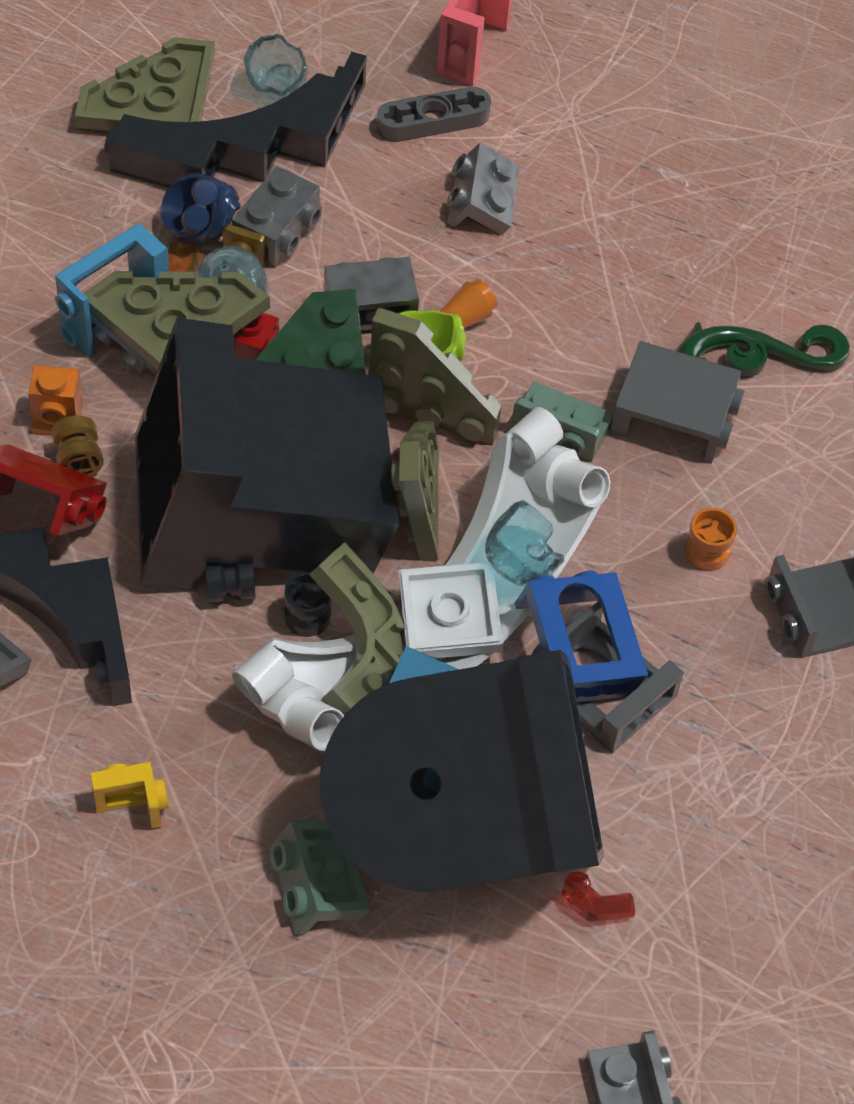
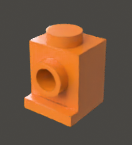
(53, 396)

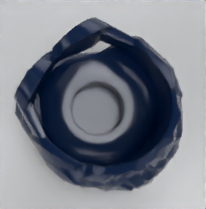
(198, 208)

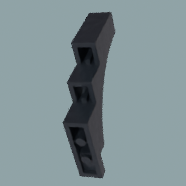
(297, 126)
(71, 601)

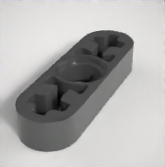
(404, 110)

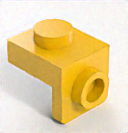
(129, 786)

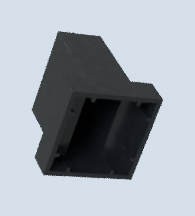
(257, 462)

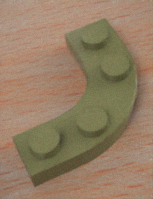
(374, 624)

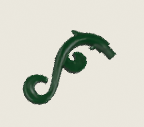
(759, 344)

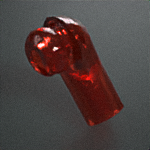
(593, 906)

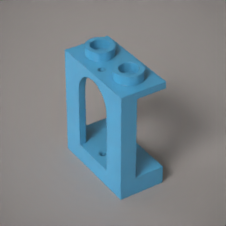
(145, 259)

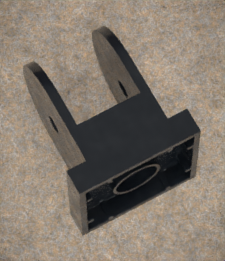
(508, 767)

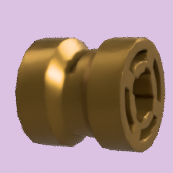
(76, 444)

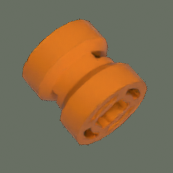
(710, 539)

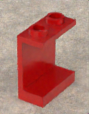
(80, 494)

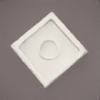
(451, 610)

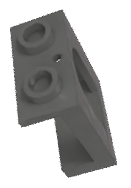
(655, 692)

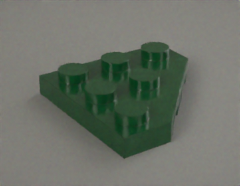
(321, 334)

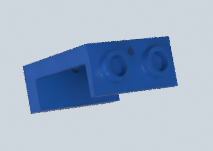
(593, 680)

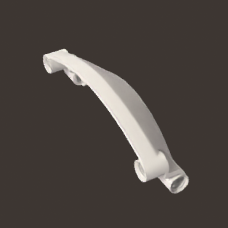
(526, 464)

